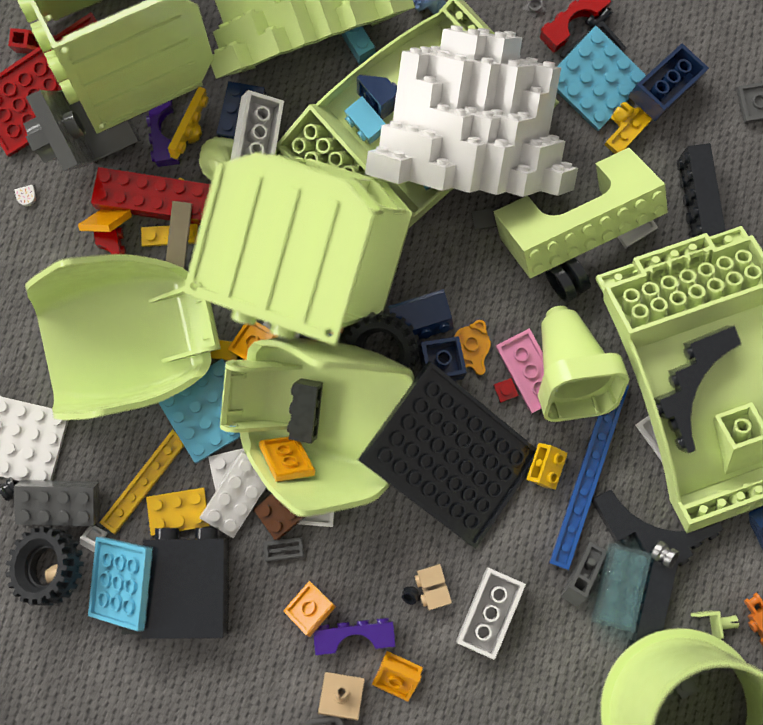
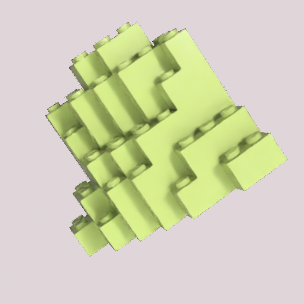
(268, 28)

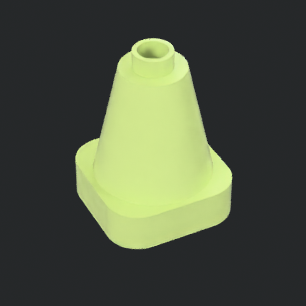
(577, 372)

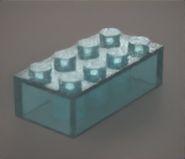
(621, 587)

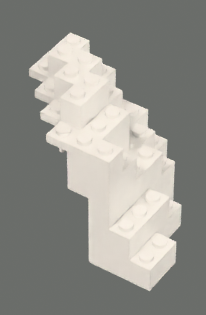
(474, 119)

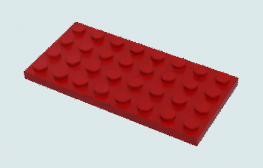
(23, 79)

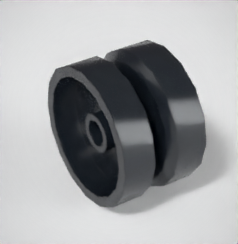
(568, 279)

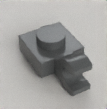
(683, 689)

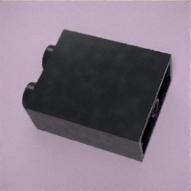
(187, 585)

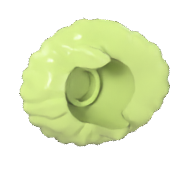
(213, 152)

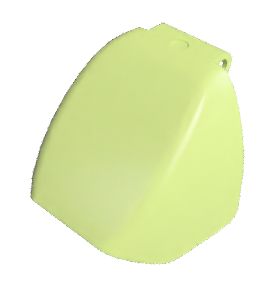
(119, 333)
(355, 402)

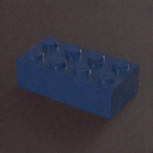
(668, 82)

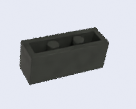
(305, 410)

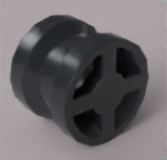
(7, 489)

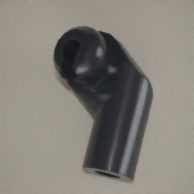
(603, 16)

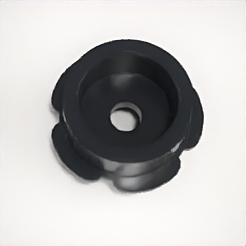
(411, 595)

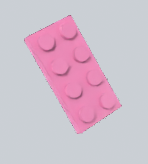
(525, 365)

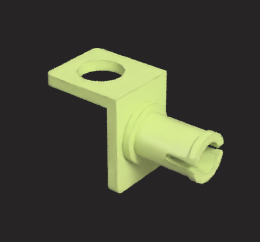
(718, 623)

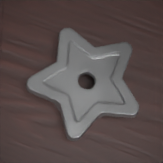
(534, 11)

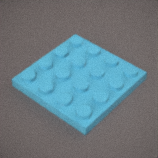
(597, 78)
(197, 414)
(120, 583)

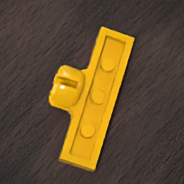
(630, 123)
(189, 129)

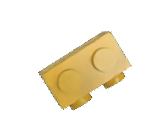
(547, 466)

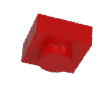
(505, 390)

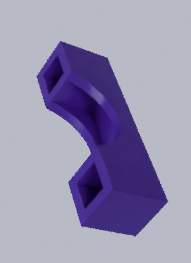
(160, 152)
(380, 634)

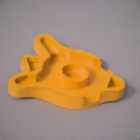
(474, 345)

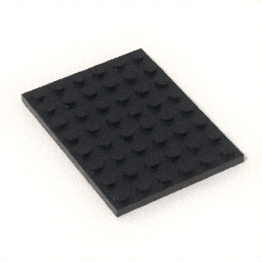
(450, 455)

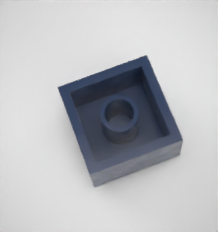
(446, 355)

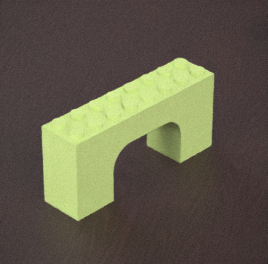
(628, 200)

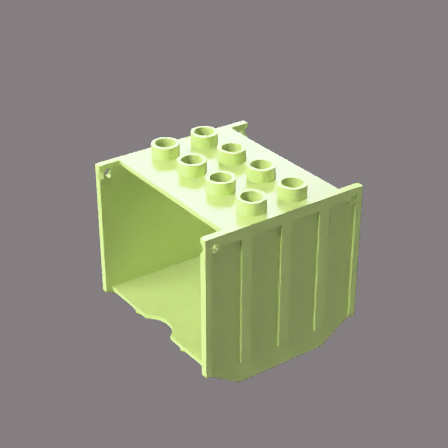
(126, 59)
(297, 244)

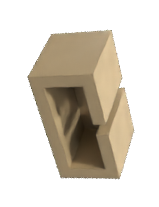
(433, 587)

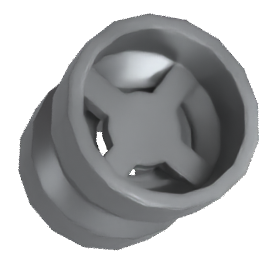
(664, 553)

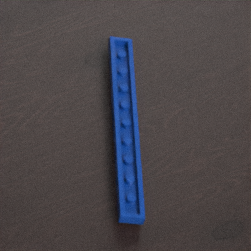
(585, 487)

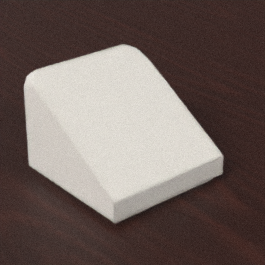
(89, 537)

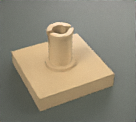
(341, 696)

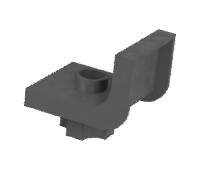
(68, 135)

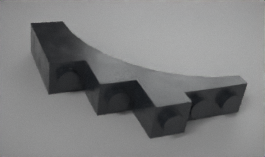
(686, 379)
(622, 523)

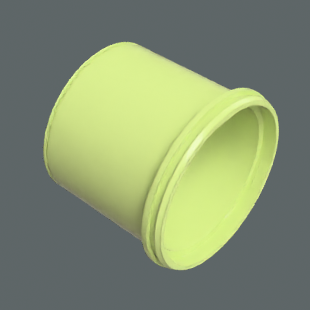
(661, 661)

